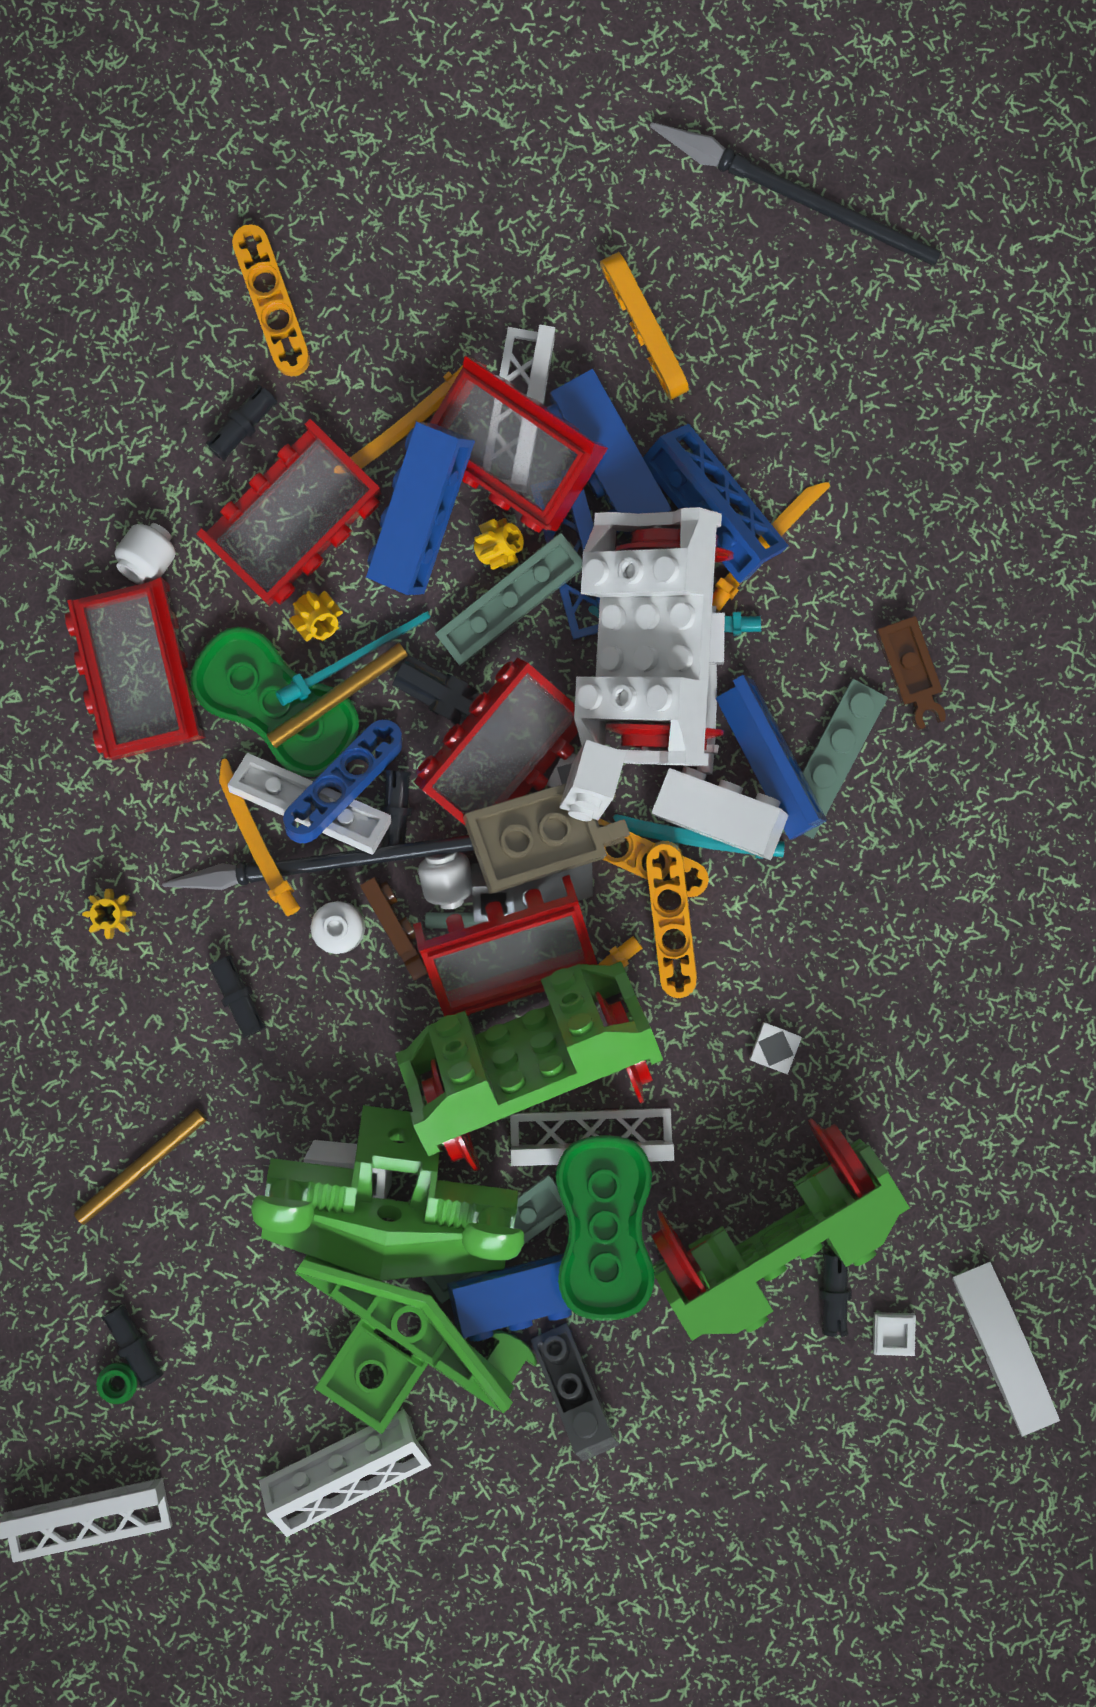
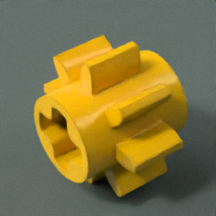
(498, 543)
(315, 616)
(120, 913)

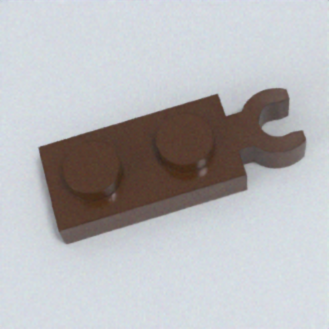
(911, 668)
(398, 930)

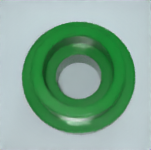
(114, 1395)

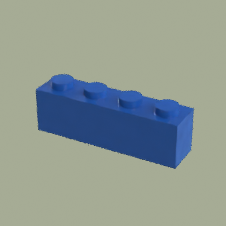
(622, 471)
(419, 508)
(508, 1298)

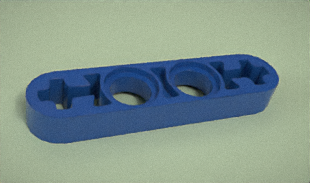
(340, 778)

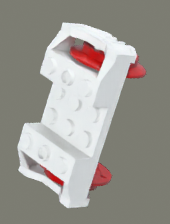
(651, 633)

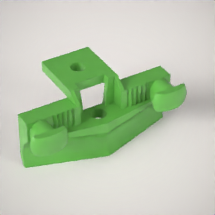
(337, 1220)
(434, 1344)

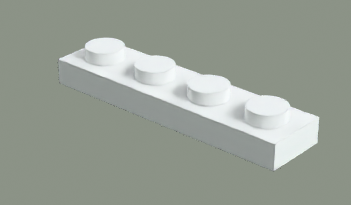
(279, 788)

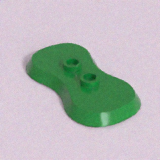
(239, 681)
(604, 1195)

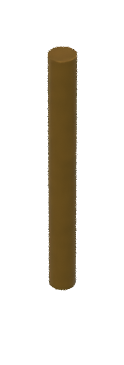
(337, 695)
(140, 1166)

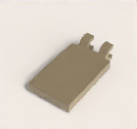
(535, 839)

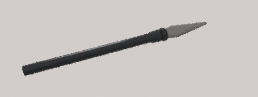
(709, 151)
(227, 875)

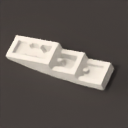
(1006, 1349)

